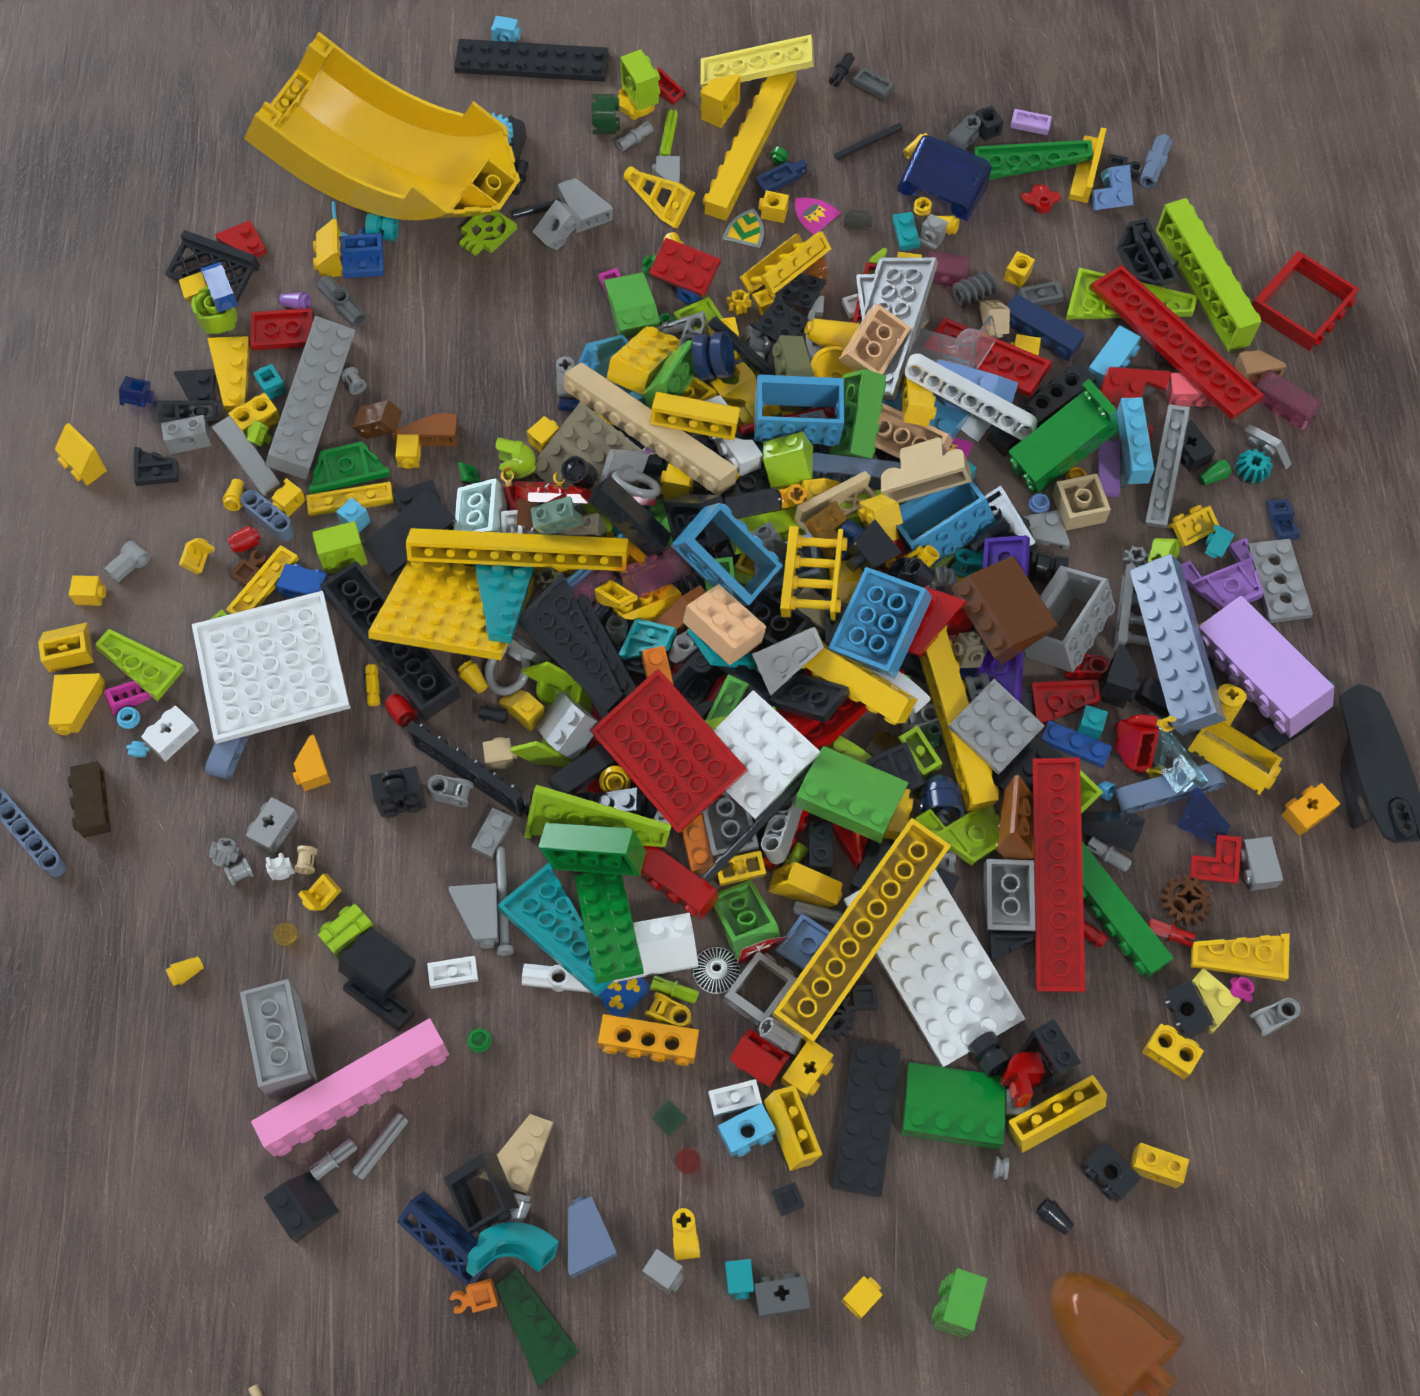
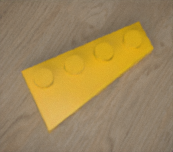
(231, 367)

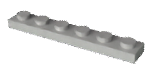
(1167, 466)

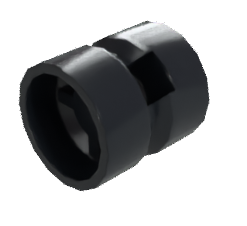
(579, 472)
(1044, 563)
(988, 1051)

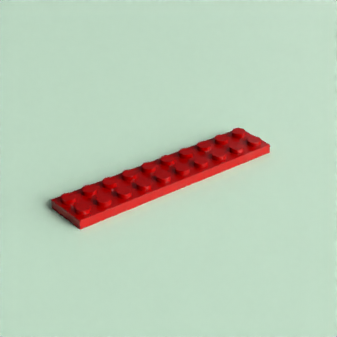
(1177, 342)
(1058, 875)

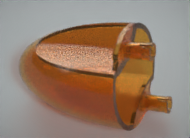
(1113, 1335)

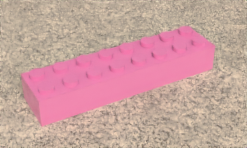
(350, 1088)

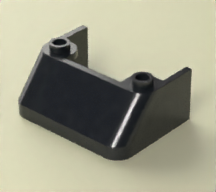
(699, 664)

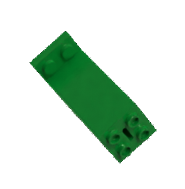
(1065, 439)

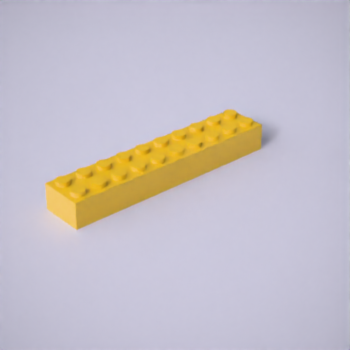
(861, 931)

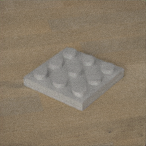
(996, 726)

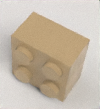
(1081, 501)

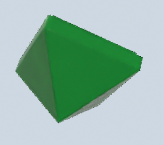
(468, 473)

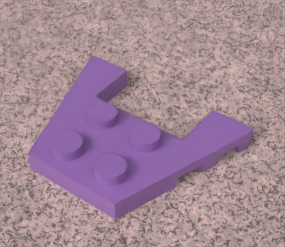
(1230, 582)

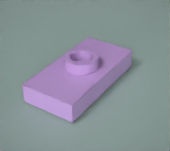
(1031, 122)

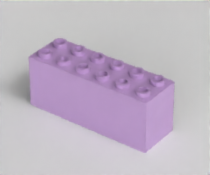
(1266, 667)

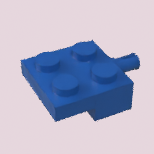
(362, 255)

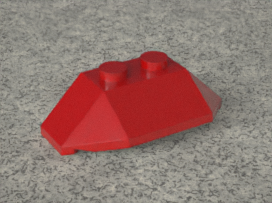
(851, 844)

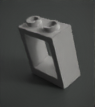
(743, 1006)

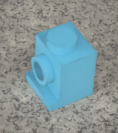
(505, 29)

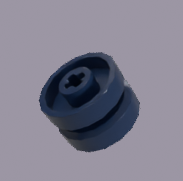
(713, 356)

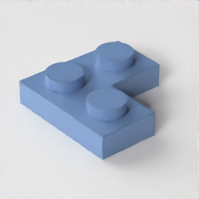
(1119, 192)

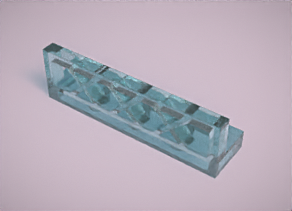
(1181, 759)

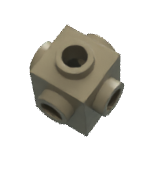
(969, 650)

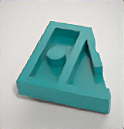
(645, 636)

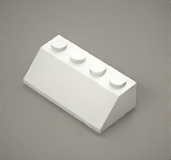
(665, 945)

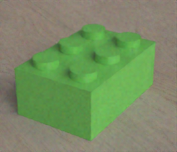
(959, 1303)

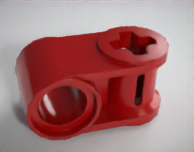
(1086, 671)

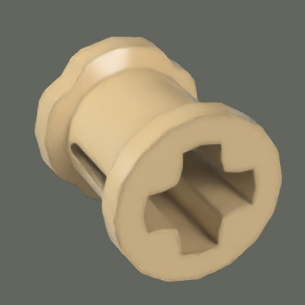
(305, 860)

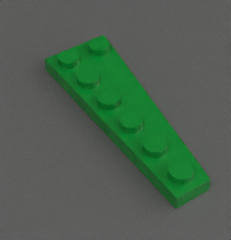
(1031, 157)

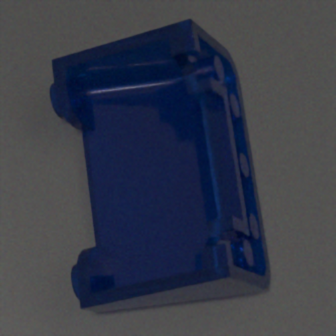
(946, 174)

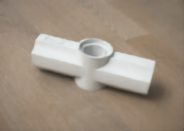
(542, 977)

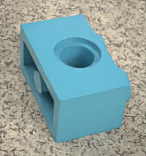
(754, 1118)

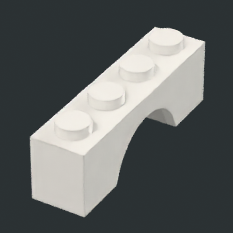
(740, 453)

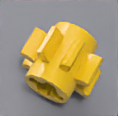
(739, 301)

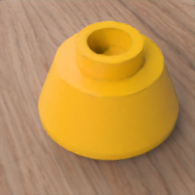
(614, 779)

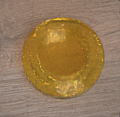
(285, 934)

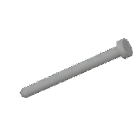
(505, 948)

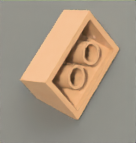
(875, 341)

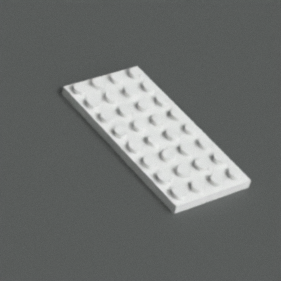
(945, 974)

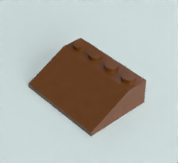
(1005, 608)

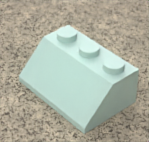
(480, 507)

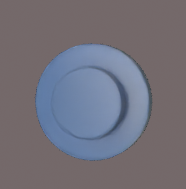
(1039, 503)

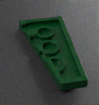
(538, 1333)

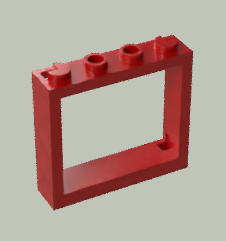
(1320, 276)

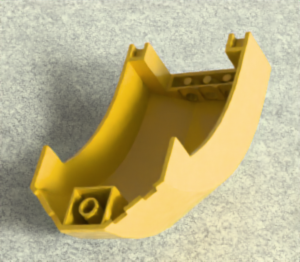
(381, 145)

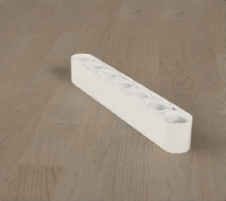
(967, 388)

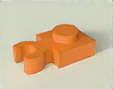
(479, 1296)

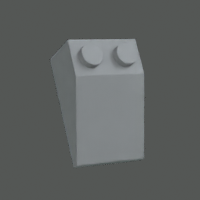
(567, 726)
(1009, 894)

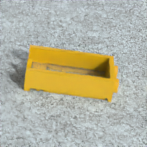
(1238, 755)

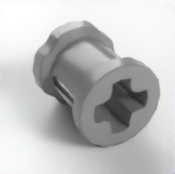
(353, 380)
(238, 871)

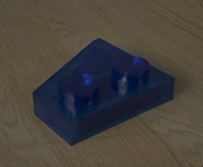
(1203, 818)

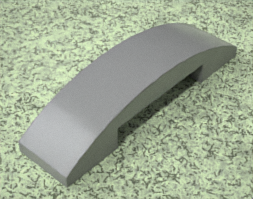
(815, 312)

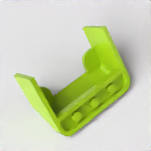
(550, 683)

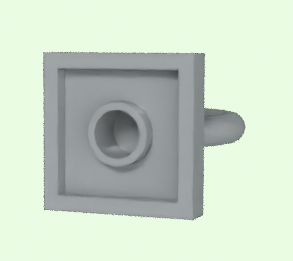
(627, 470)
(521, 651)

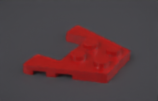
(1130, 383)

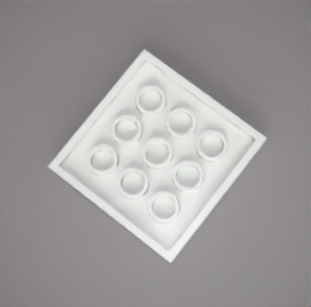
(768, 749)

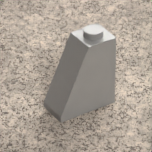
(585, 204)
(479, 912)

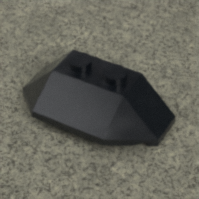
(1145, 255)

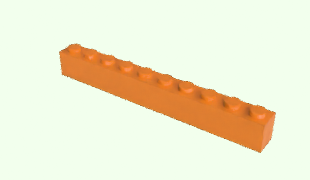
(695, 835)

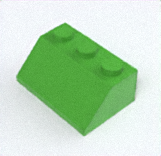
(674, 374)

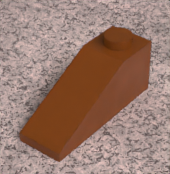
(433, 430)
(675, 614)

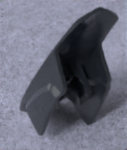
(1377, 768)

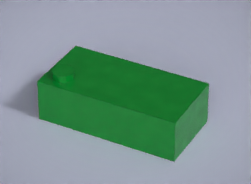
(592, 849)

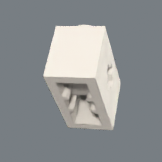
(180, 731)

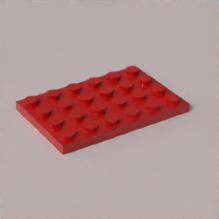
(669, 751)

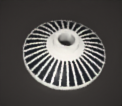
(714, 981)

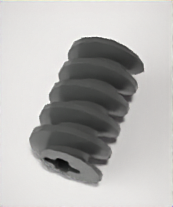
(974, 288)

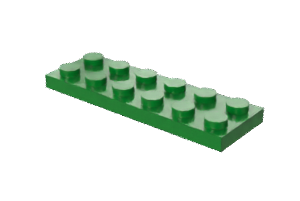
(608, 927)

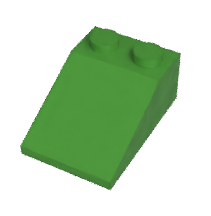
(631, 304)
(744, 917)

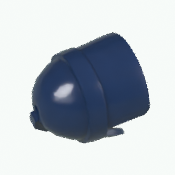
(941, 793)

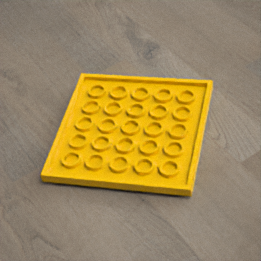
(438, 610)

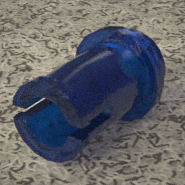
(567, 404)

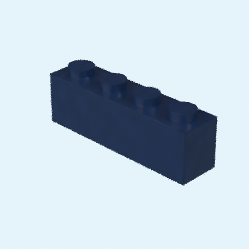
(1036, 322)

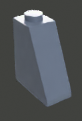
(587, 1237)

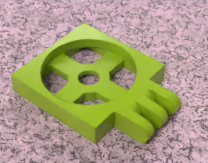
(478, 243)

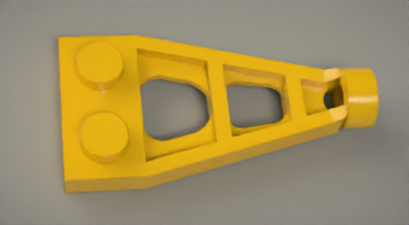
(677, 203)

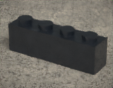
(630, 517)

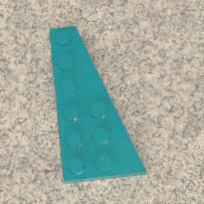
(502, 597)
(552, 922)

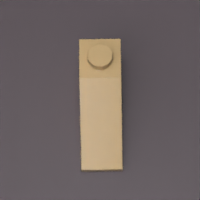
(1000, 314)

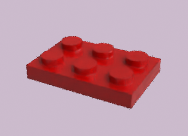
(685, 267)
(280, 328)

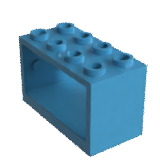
(799, 392)
(953, 533)
(710, 569)

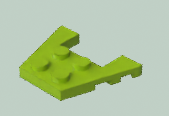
(970, 836)

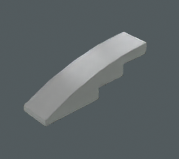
(246, 456)

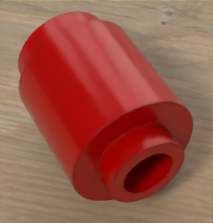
(244, 539)
(400, 710)

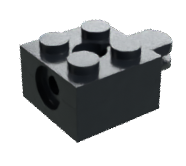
(395, 786)

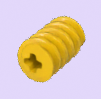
(1231, 701)

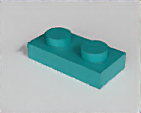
(906, 231)

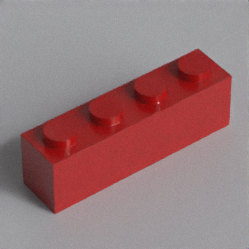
(678, 883)

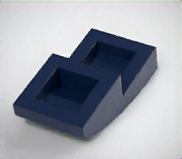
(1281, 519)

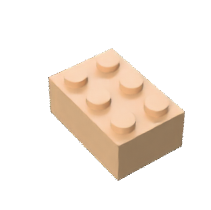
(724, 624)

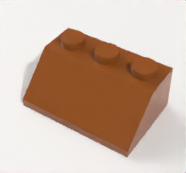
(1016, 822)

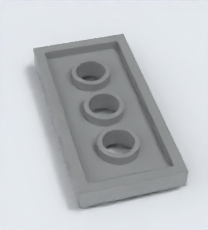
(1287, 570)

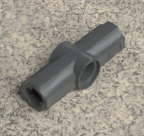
(341, 301)

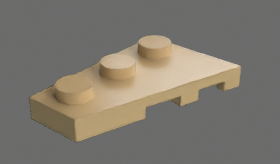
(523, 1153)

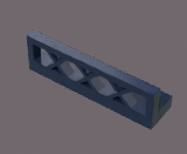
(448, 1235)

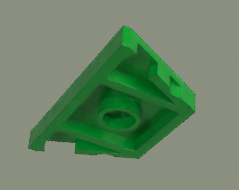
(346, 467)

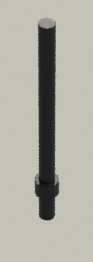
(721, 862)

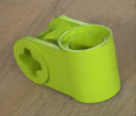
(1163, 547)

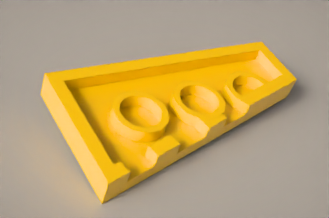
(1254, 957)

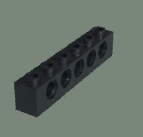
(1045, 399)

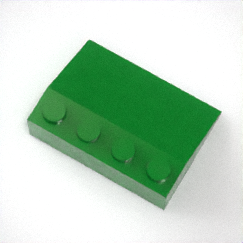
(953, 1106)

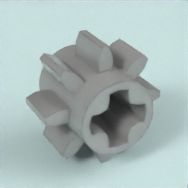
(1135, 557)
(224, 852)

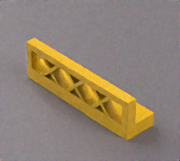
(1086, 171)

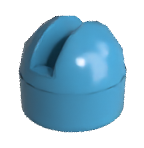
(1108, 790)

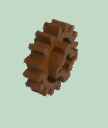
(1179, 907)

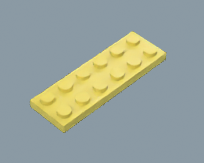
(760, 60)

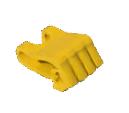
(742, 395)

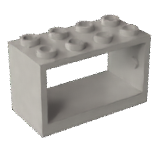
(1058, 596)
(279, 1039)

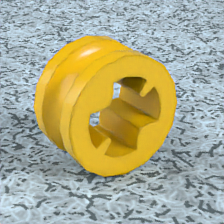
(927, 209)

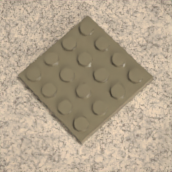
(583, 436)

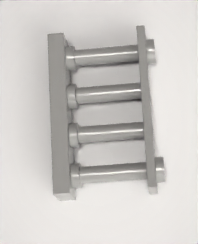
(1124, 616)

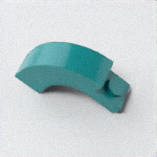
(512, 1240)

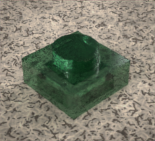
(669, 1118)

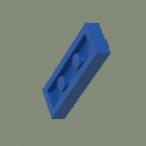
(1076, 744)

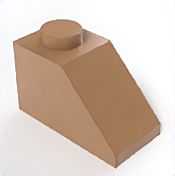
(1256, 364)

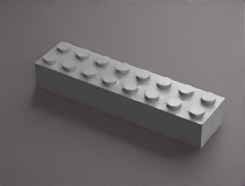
(310, 398)

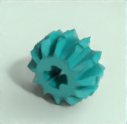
(1253, 466)

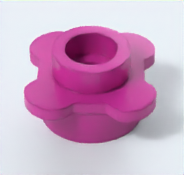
(1242, 988)

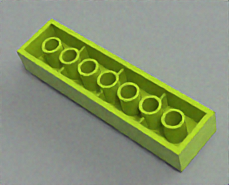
(1208, 275)

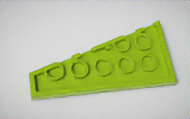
(1087, 305)
(563, 808)

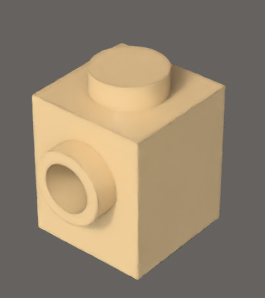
(498, 754)

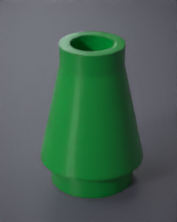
(1216, 472)

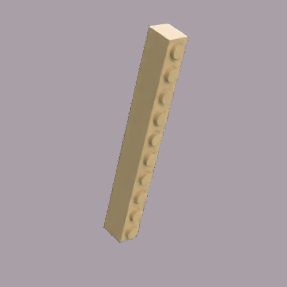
(634, 419)

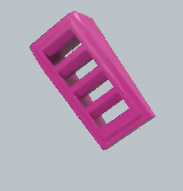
(118, 692)

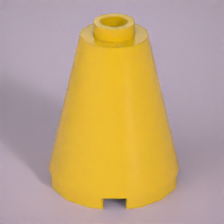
(830, 332)

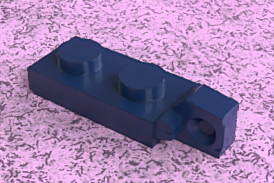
(781, 176)

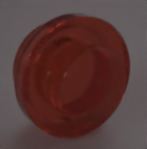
(687, 1161)

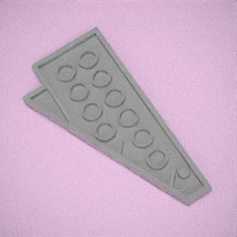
(902, 289)

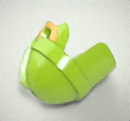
(516, 458)

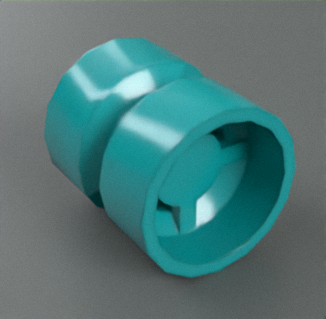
(386, 226)

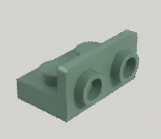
(556, 516)

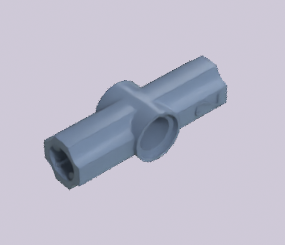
(1155, 161)

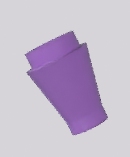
(296, 300)

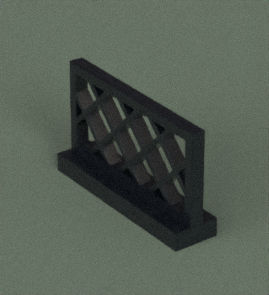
(216, 250)

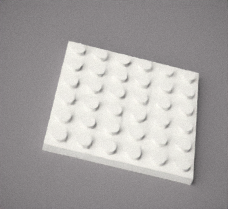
(270, 667)

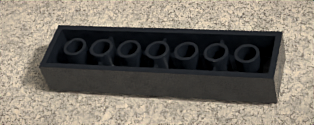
(409, 667)

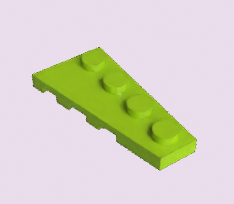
(143, 665)

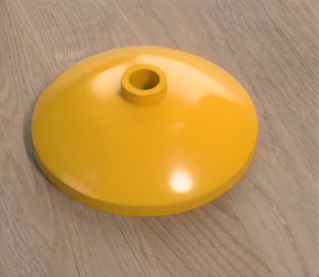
(826, 363)

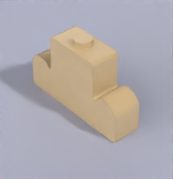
(925, 470)

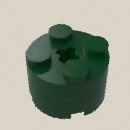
(604, 114)

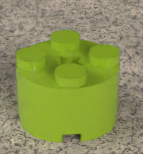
(208, 317)

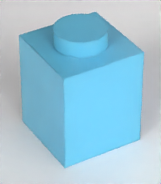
(353, 511)

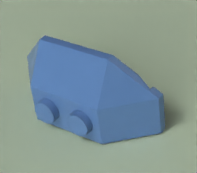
(993, 383)

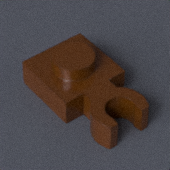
(247, 569)

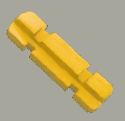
(372, 685)

